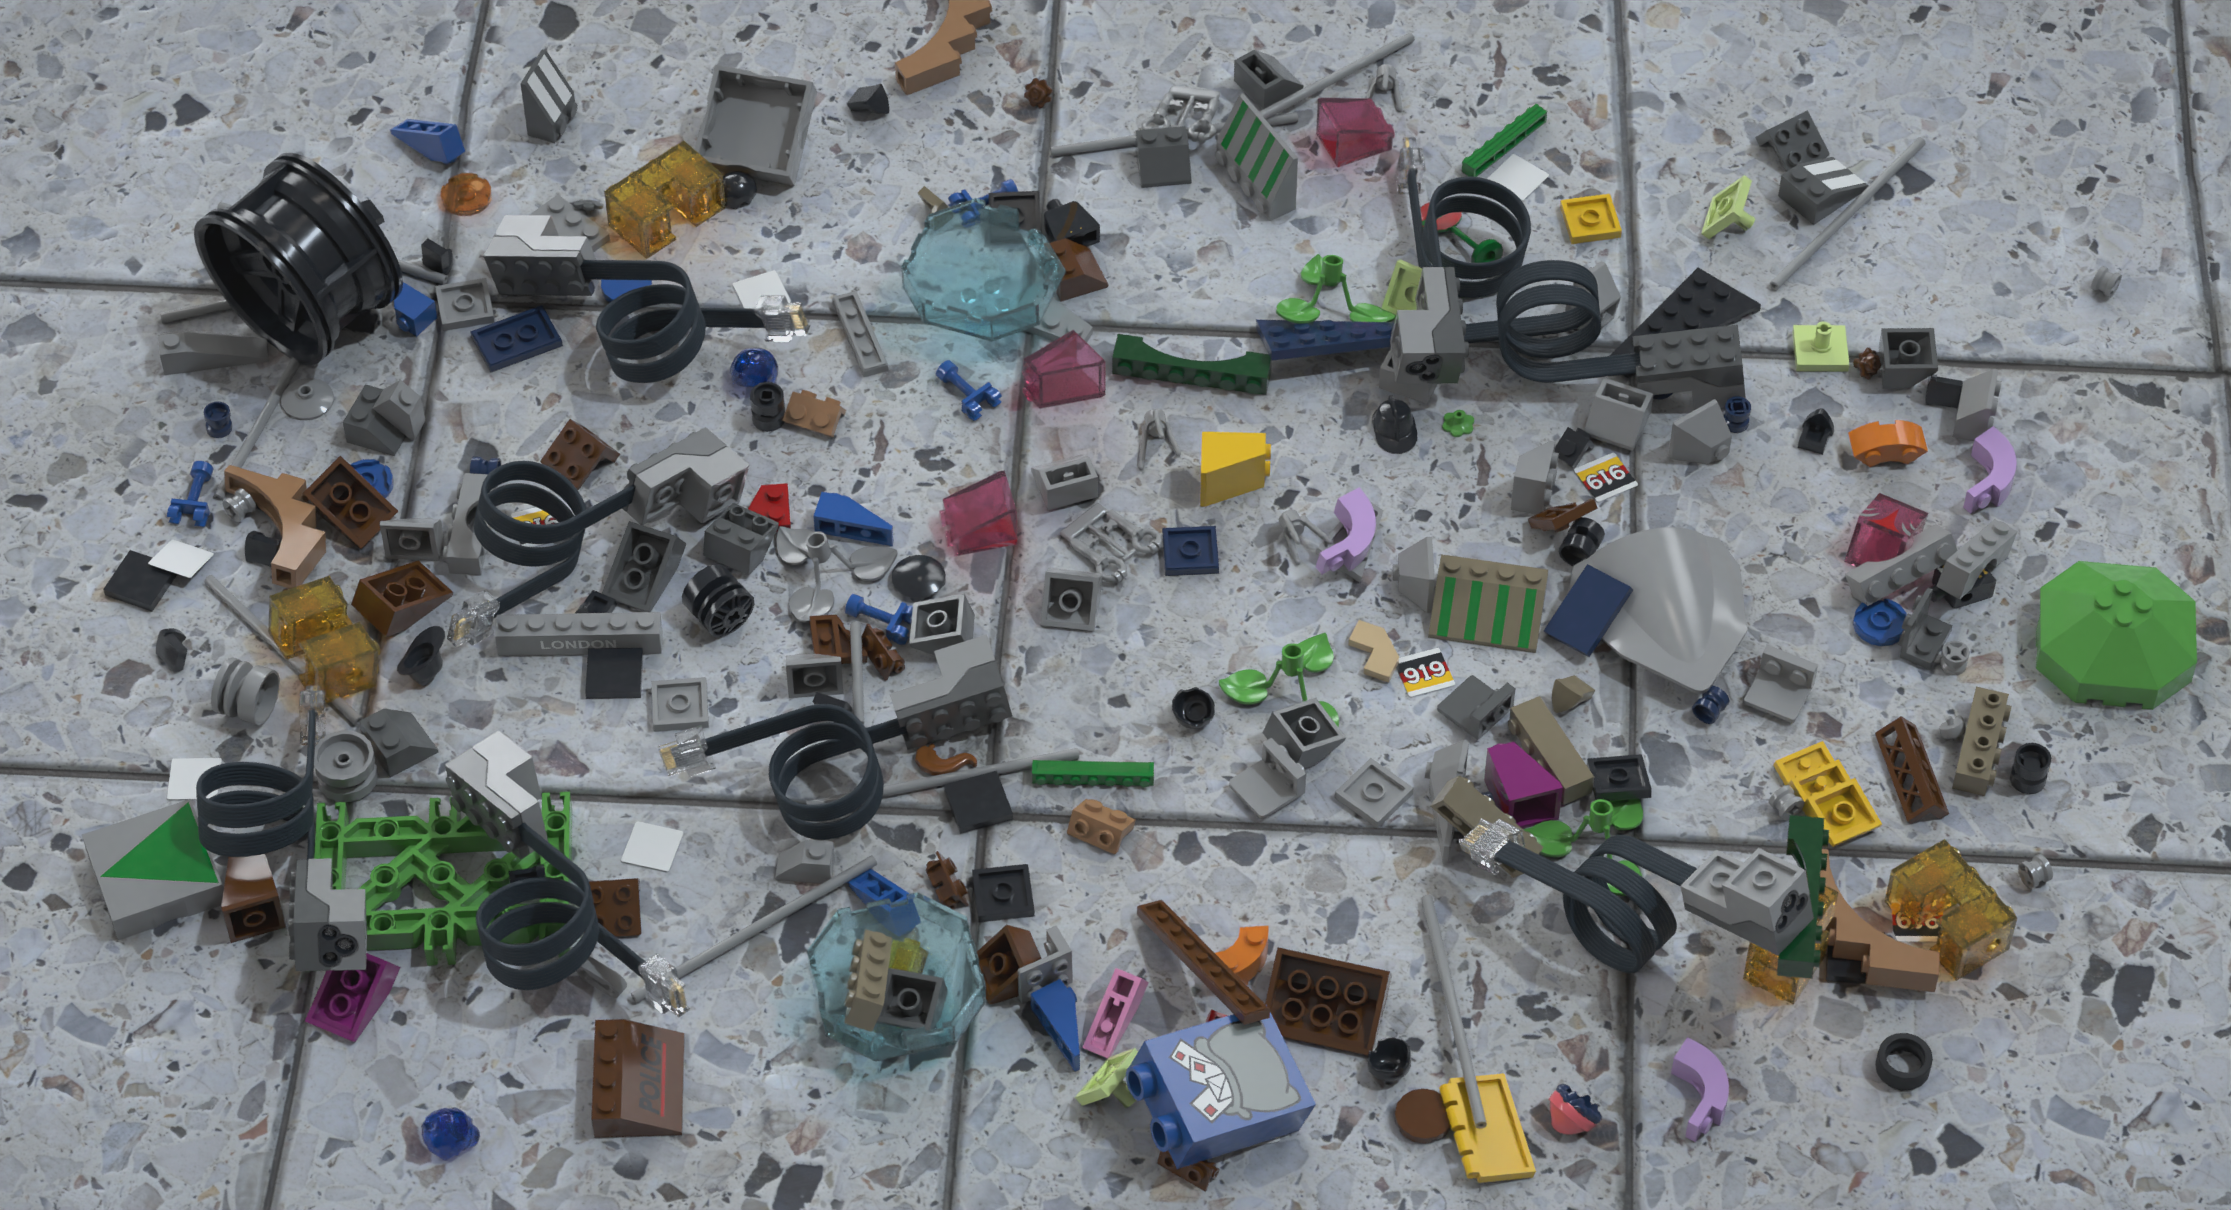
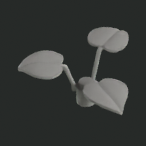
(798, 544)

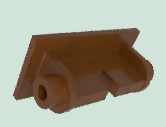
(879, 652)
(944, 872)
(1196, 1174)

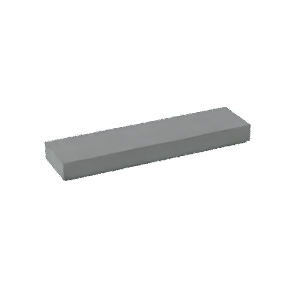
(860, 334)

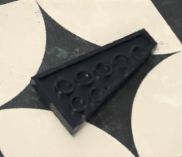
(1695, 304)

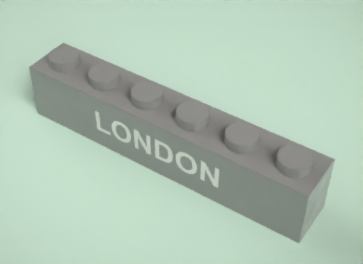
(576, 633)

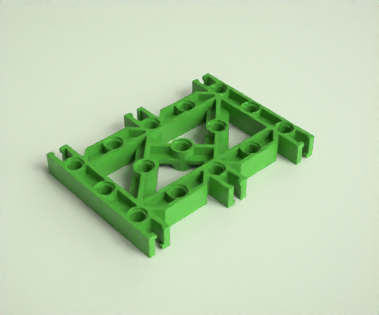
(416, 853)

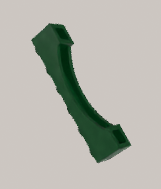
(1243, 374)
(1805, 844)

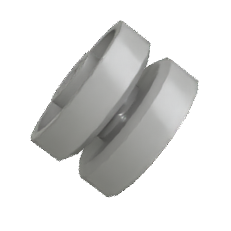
(345, 766)

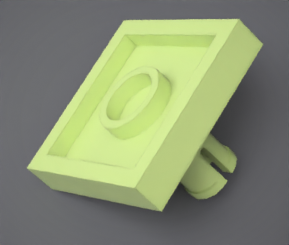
(1728, 208)
(1402, 288)
(1820, 348)
(1109, 1080)

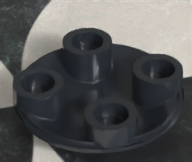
(918, 577)

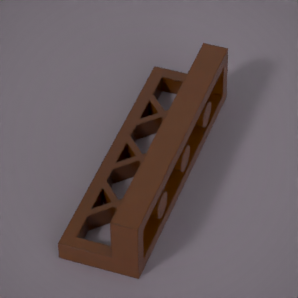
(1920, 767)

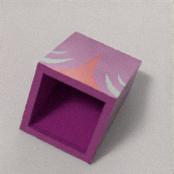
(1521, 785)

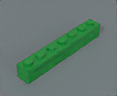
(1504, 141)
(1093, 773)

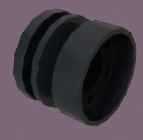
(718, 600)

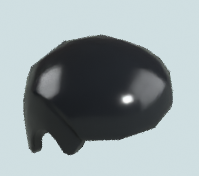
(738, 188)
(1193, 708)
(1390, 1059)

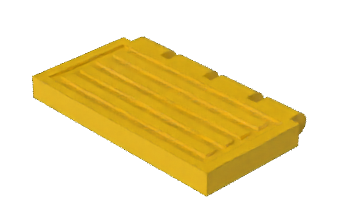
(1500, 1148)

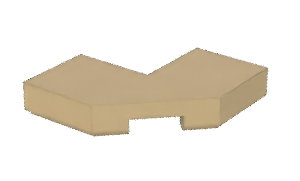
(1375, 641)

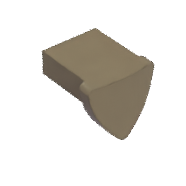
(931, 200)
(1569, 693)

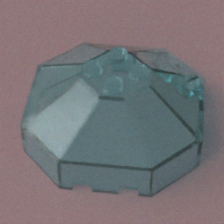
(981, 271)
(950, 956)

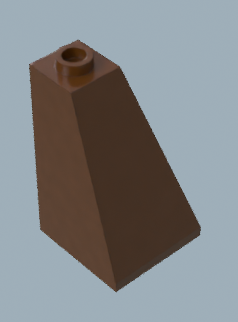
(250, 898)

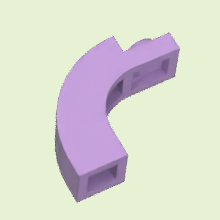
(1999, 460)
(1359, 520)
(1706, 1073)

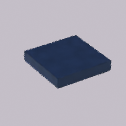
(1190, 550)

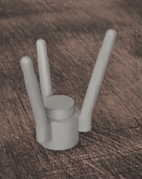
(1385, 80)
(1155, 425)
(1294, 526)

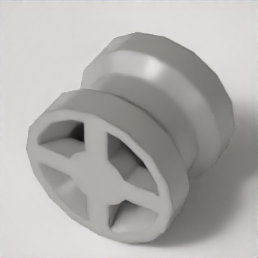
(2106, 281)
(239, 505)
(1954, 657)
(1786, 802)
(2035, 871)

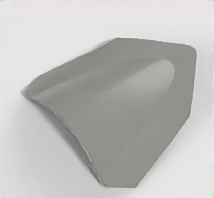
(1682, 607)

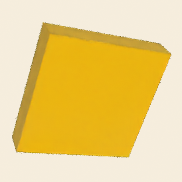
(1590, 218)

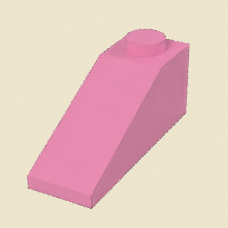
(1115, 1012)

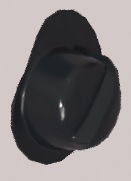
(1394, 426)
(423, 656)

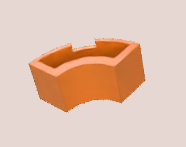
(1888, 442)
(1248, 952)

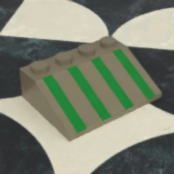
(1488, 603)

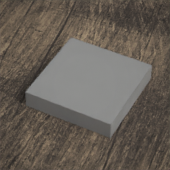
(464, 304)
(679, 704)
(1374, 793)

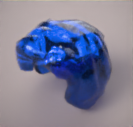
(753, 367)
(449, 1132)

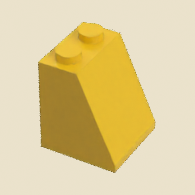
(1232, 465)

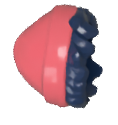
(1571, 1112)

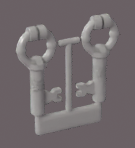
(1192, 94)
(1086, 522)

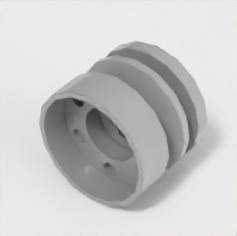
(245, 691)

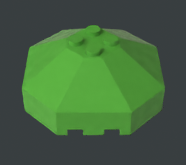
(2116, 634)

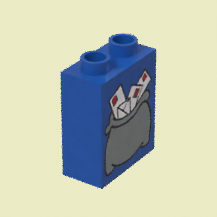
(1219, 1088)

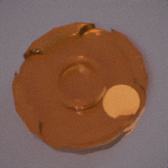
(466, 194)

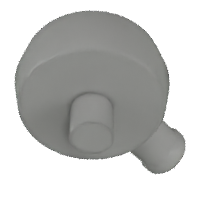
(1952, 728)

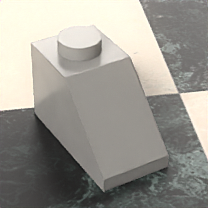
(401, 408)
(807, 862)

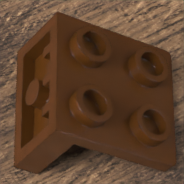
(577, 453)
(618, 905)

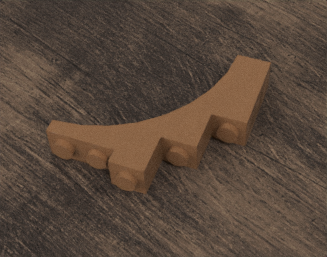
(941, 56)
(281, 500)
(1882, 957)

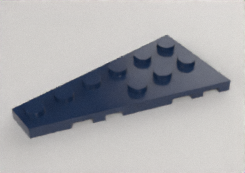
(1297, 340)

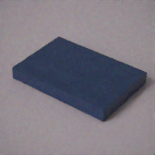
(516, 338)
(1588, 610)

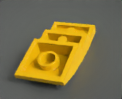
(1828, 793)

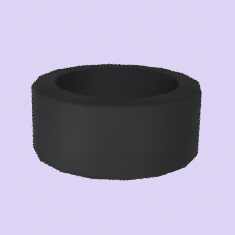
(1908, 1043)

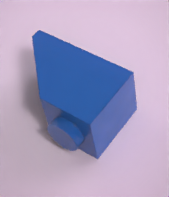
(414, 310)

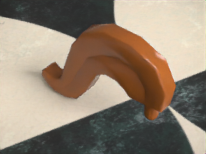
(934, 765)

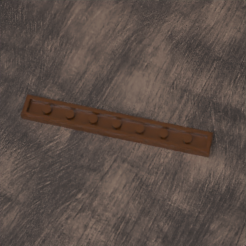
(1203, 962)

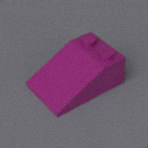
(352, 997)

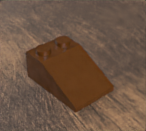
(349, 502)
(399, 597)

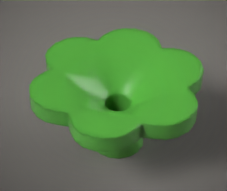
(1458, 423)

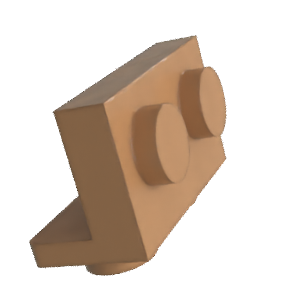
(813, 413)
(1099, 825)

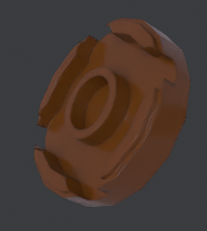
(1422, 1116)

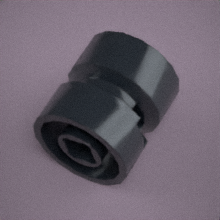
(767, 406)
(1581, 540)
(2030, 768)

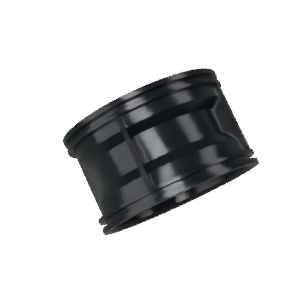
(298, 258)

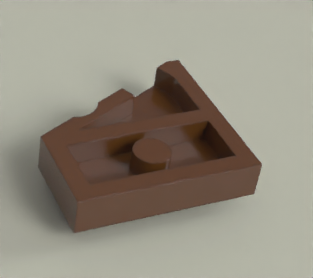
(1559, 517)
(832, 638)

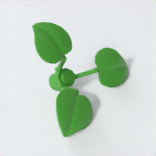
(1327, 272)
(1312, 654)
(1557, 836)

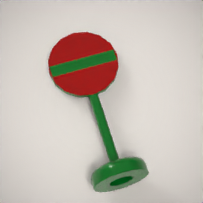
(1483, 252)

